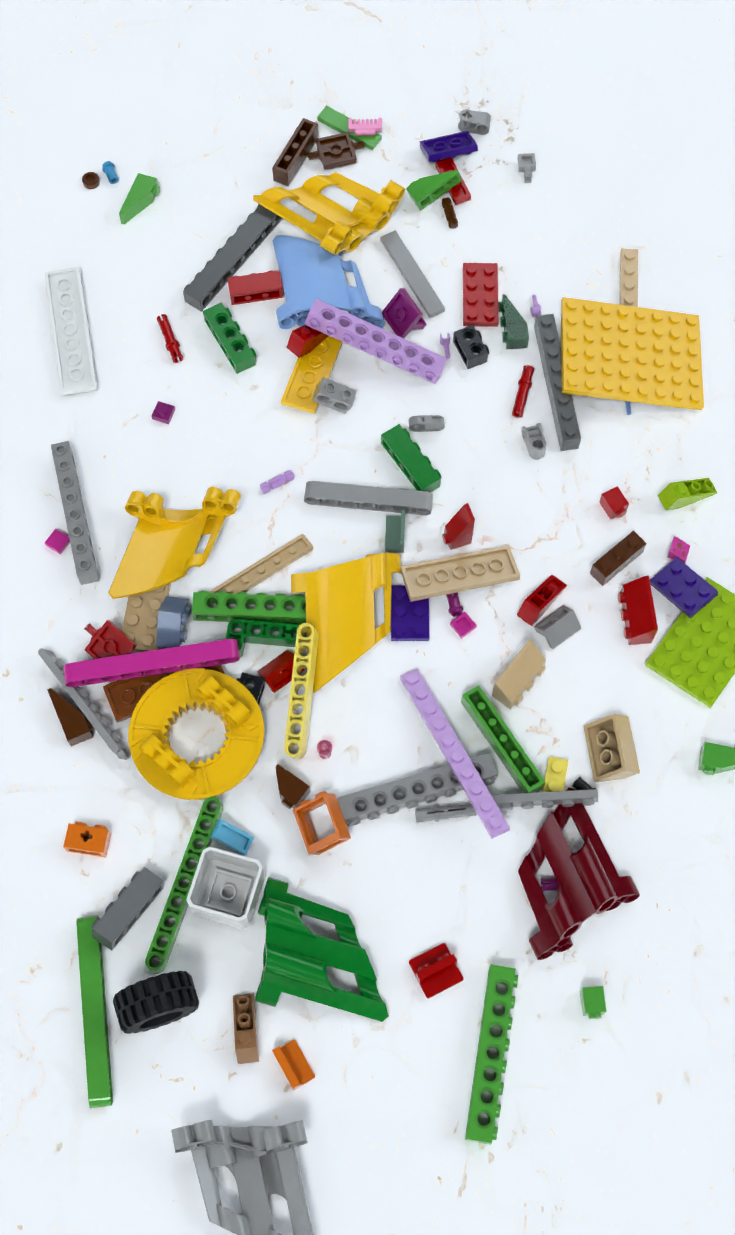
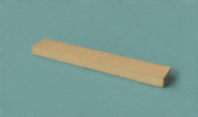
(266, 566)

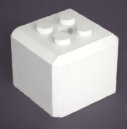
(224, 870)

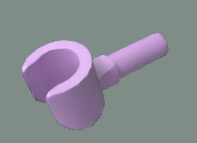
(536, 309)
(445, 342)

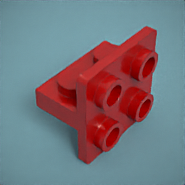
(436, 970)

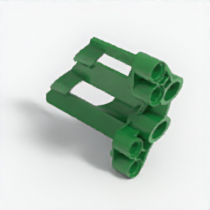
(298, 958)

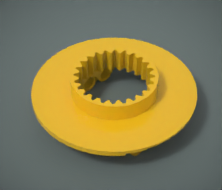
(177, 694)

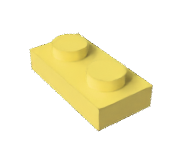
(555, 774)

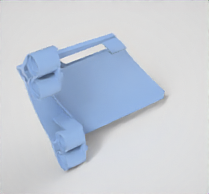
(313, 274)

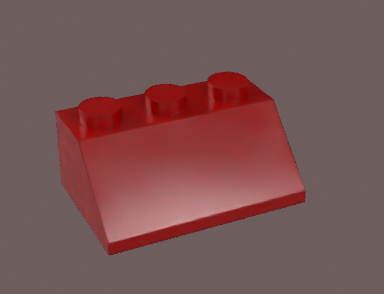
(638, 611)

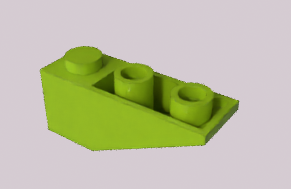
(684, 493)

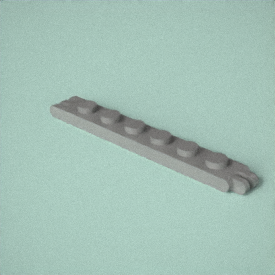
(88, 708)

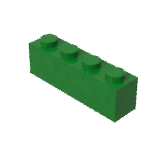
(410, 459)

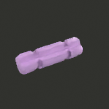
(277, 481)

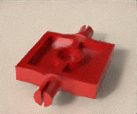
(108, 641)

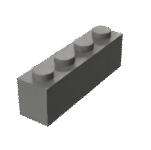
(127, 909)

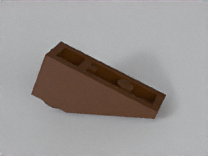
(73, 722)

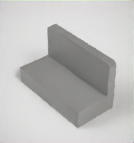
(558, 626)

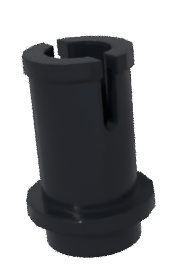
(580, 784)

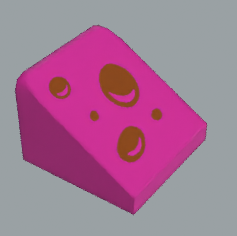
(678, 549)

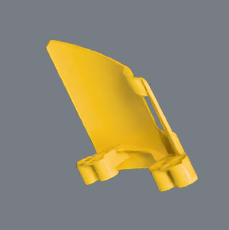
(343, 610)

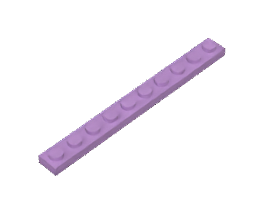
(455, 754)

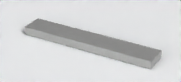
(412, 274)

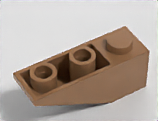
(245, 1029)

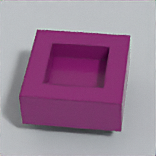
(163, 412)

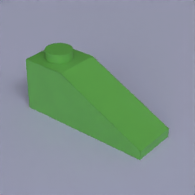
(429, 188)
(139, 197)
(716, 758)

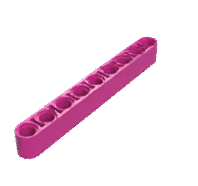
(151, 662)

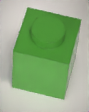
(593, 1002)

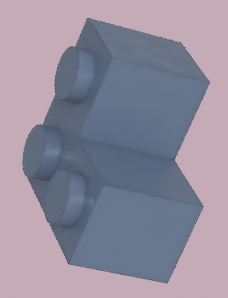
(171, 622)

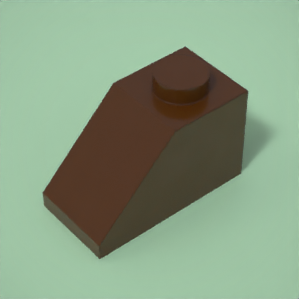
(291, 788)

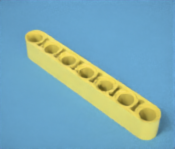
(305, 699)

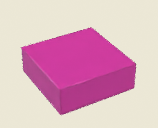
(57, 541)
(463, 625)

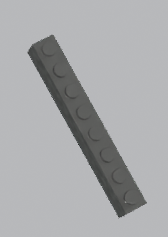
(230, 257)
(561, 403)

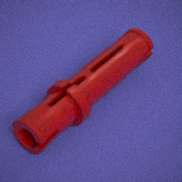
(172, 345)
(522, 394)

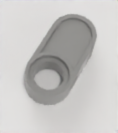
(426, 423)

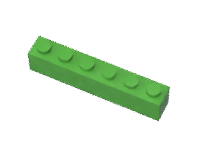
(502, 741)

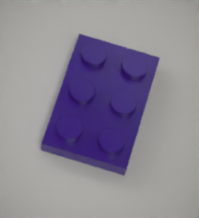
(448, 146)
(683, 587)
(408, 618)

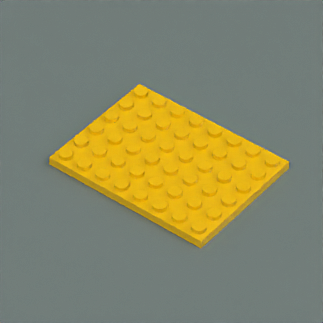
(631, 354)

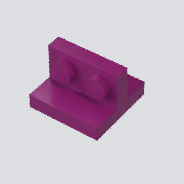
(403, 314)

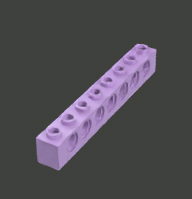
(375, 341)

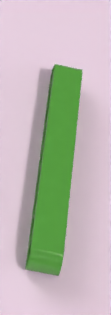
(177, 892)
(94, 1015)

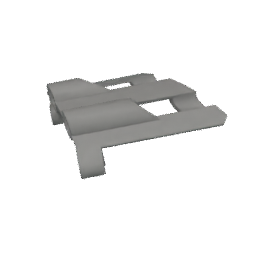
(262, 1165)

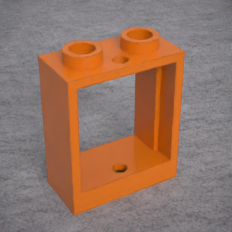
(306, 827)

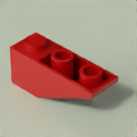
(304, 340)

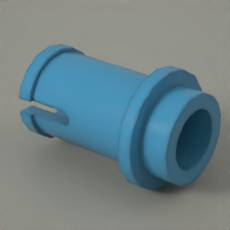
(109, 169)

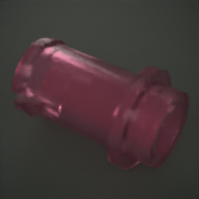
(327, 745)

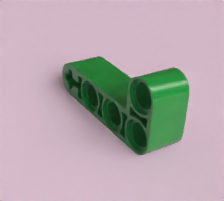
(264, 636)

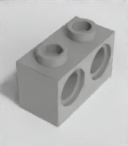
(334, 395)

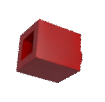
(614, 503)

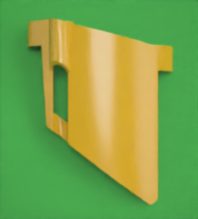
(167, 540)

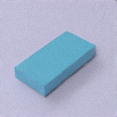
(232, 837)

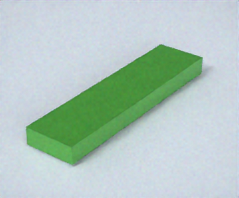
(341, 124)

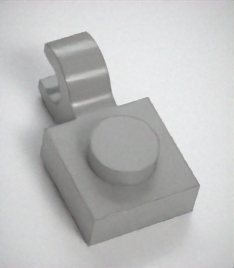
(527, 163)

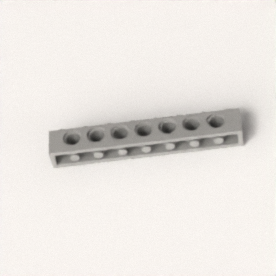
(74, 513)
(484, 765)

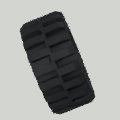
(155, 1002)

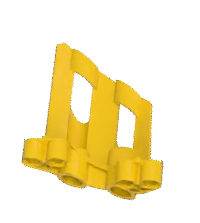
(334, 224)

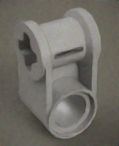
(476, 122)
(534, 437)

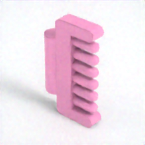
(365, 129)

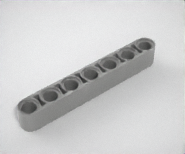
(368, 498)

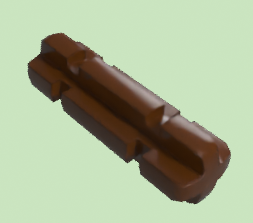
(449, 213)

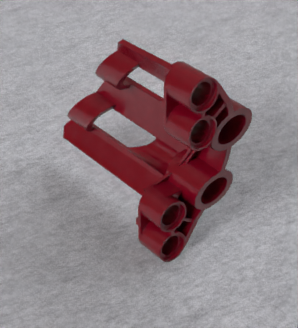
(584, 878)

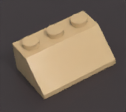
(519, 675)
(611, 748)

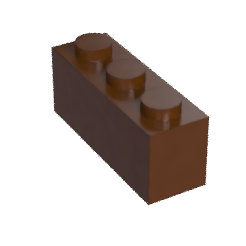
(618, 558)

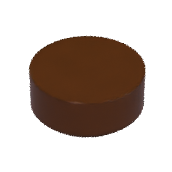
(90, 180)

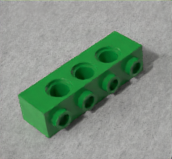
(239, 360)

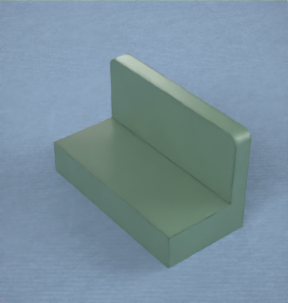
(395, 533)

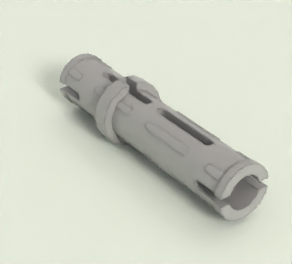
(444, 812)

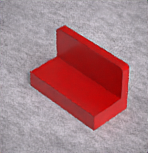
(278, 671)

